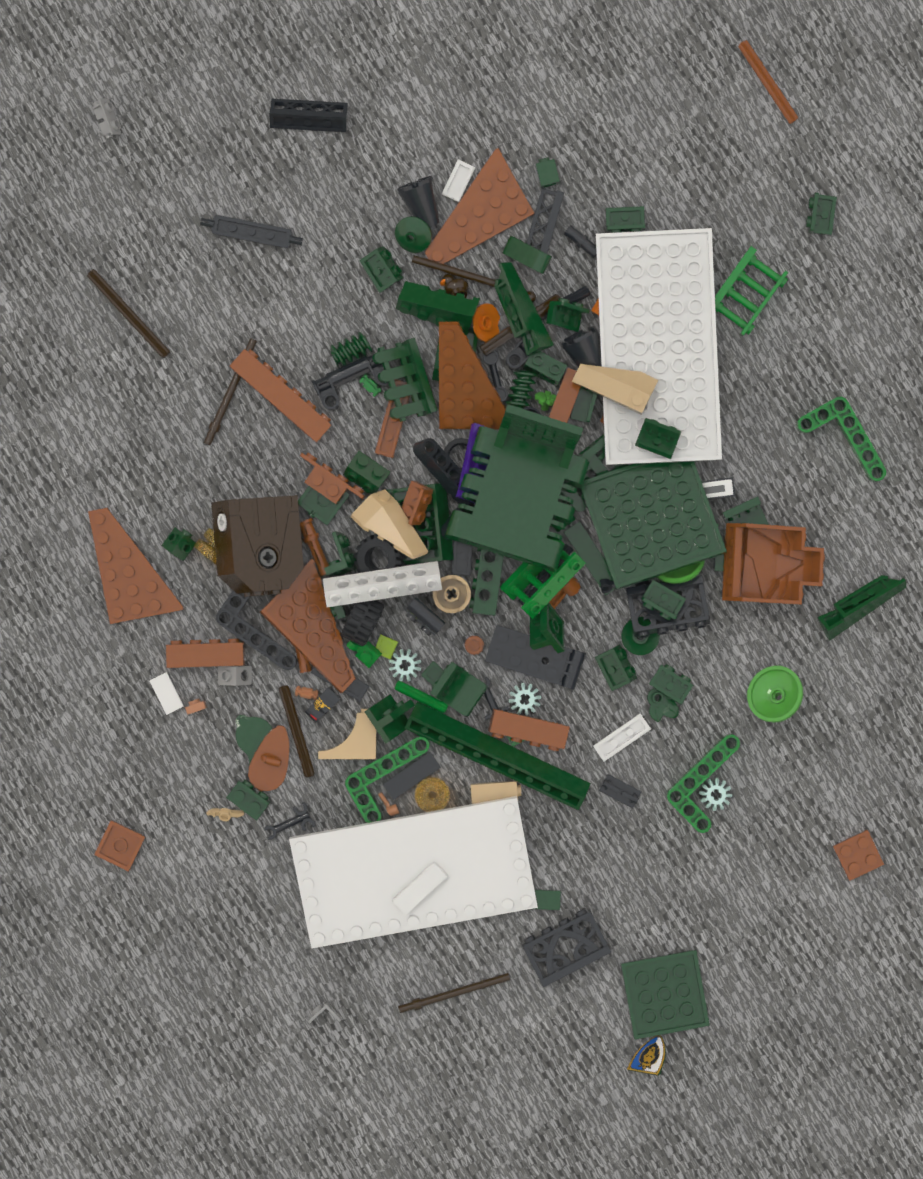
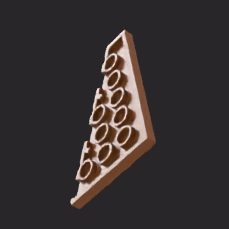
(486, 209)
(464, 385)
(127, 577)
(310, 627)

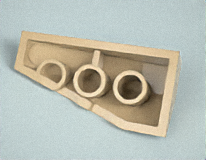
(621, 386)
(387, 519)

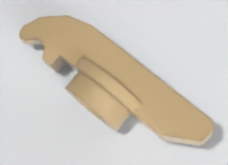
(225, 813)

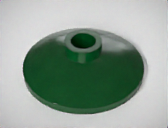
(418, 229)
(636, 646)

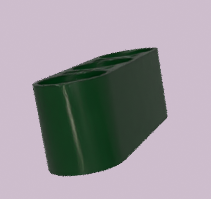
(526, 254)

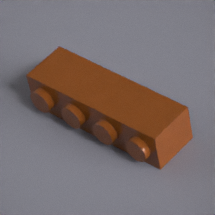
(205, 654)
(529, 729)

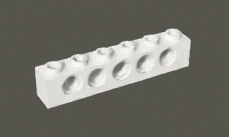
(382, 584)

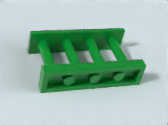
(739, 274)
(527, 574)

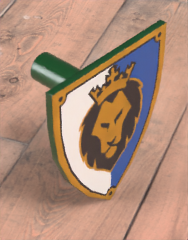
(649, 1057)

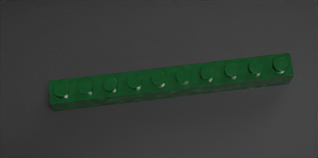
(497, 756)

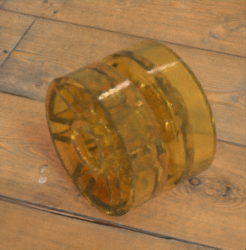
(207, 548)
(436, 785)

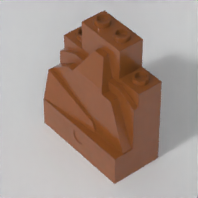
(769, 563)

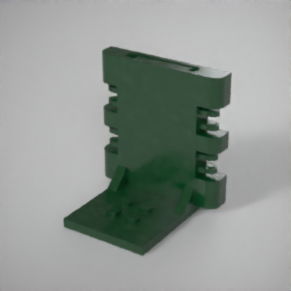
(521, 488)

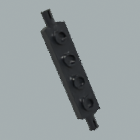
(251, 231)

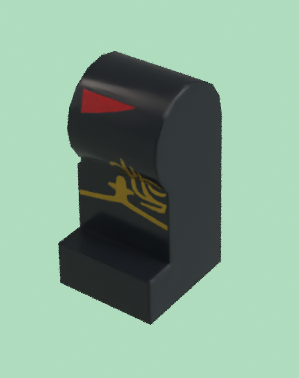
(322, 704)

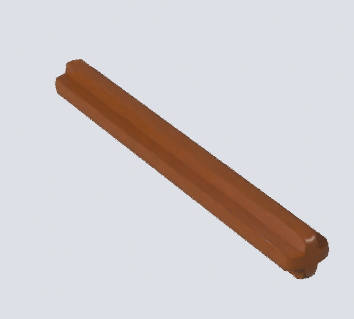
(768, 82)

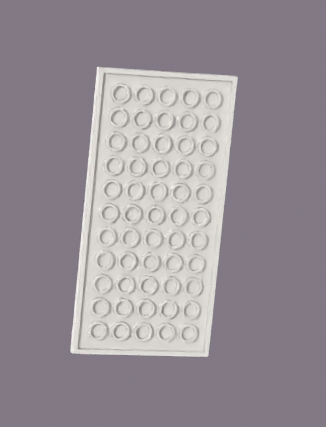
(661, 322)
(358, 870)

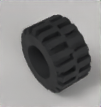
(365, 550)
(362, 621)

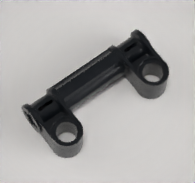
(344, 375)

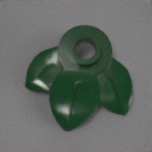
(664, 706)

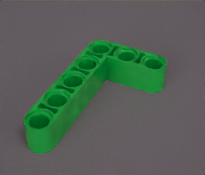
(849, 433)
(380, 772)
(698, 780)

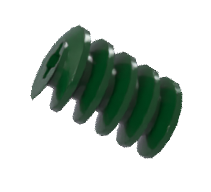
(350, 348)
(521, 389)

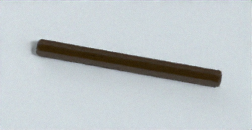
(128, 313)

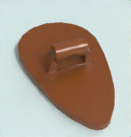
(270, 760)

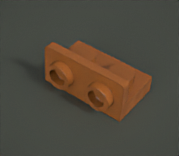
(416, 502)

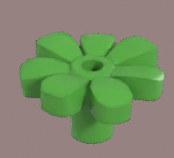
(545, 399)

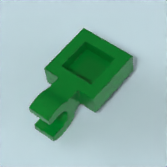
(366, 654)

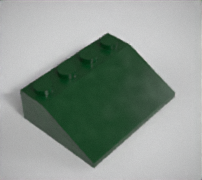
(430, 529)

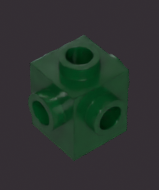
(179, 543)

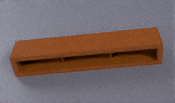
(280, 395)

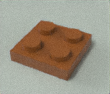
(120, 845)
(858, 855)

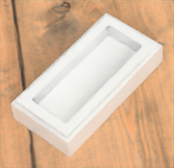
(458, 181)
(166, 693)

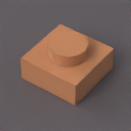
(195, 706)

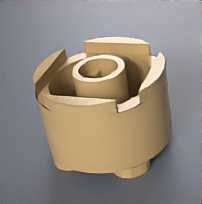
(454, 604)

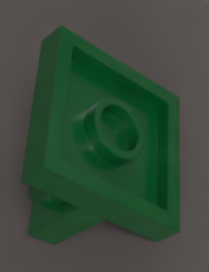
(547, 630)
(389, 717)

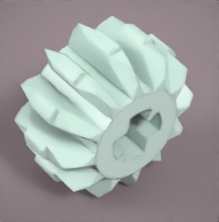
(399, 661)
(518, 697)
(720, 789)

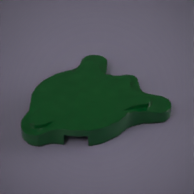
(251, 733)

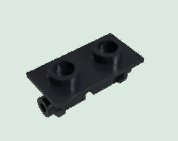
(620, 791)

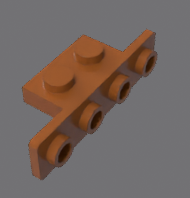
(328, 484)

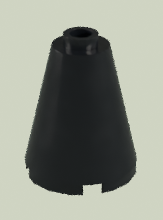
(421, 200)
(583, 347)

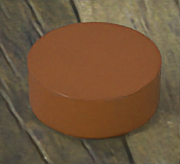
(474, 645)

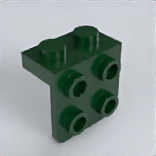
(458, 689)

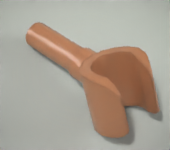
(393, 809)

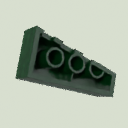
(437, 305)

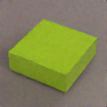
(386, 646)

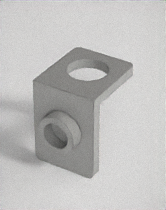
(232, 675)
(316, 1011)

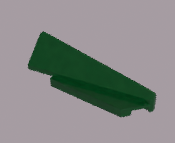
(520, 310)
(859, 604)

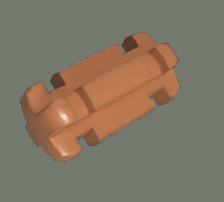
(306, 693)

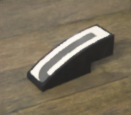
(719, 488)

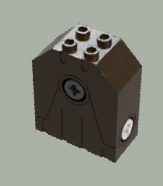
(258, 543)

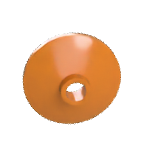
(486, 322)

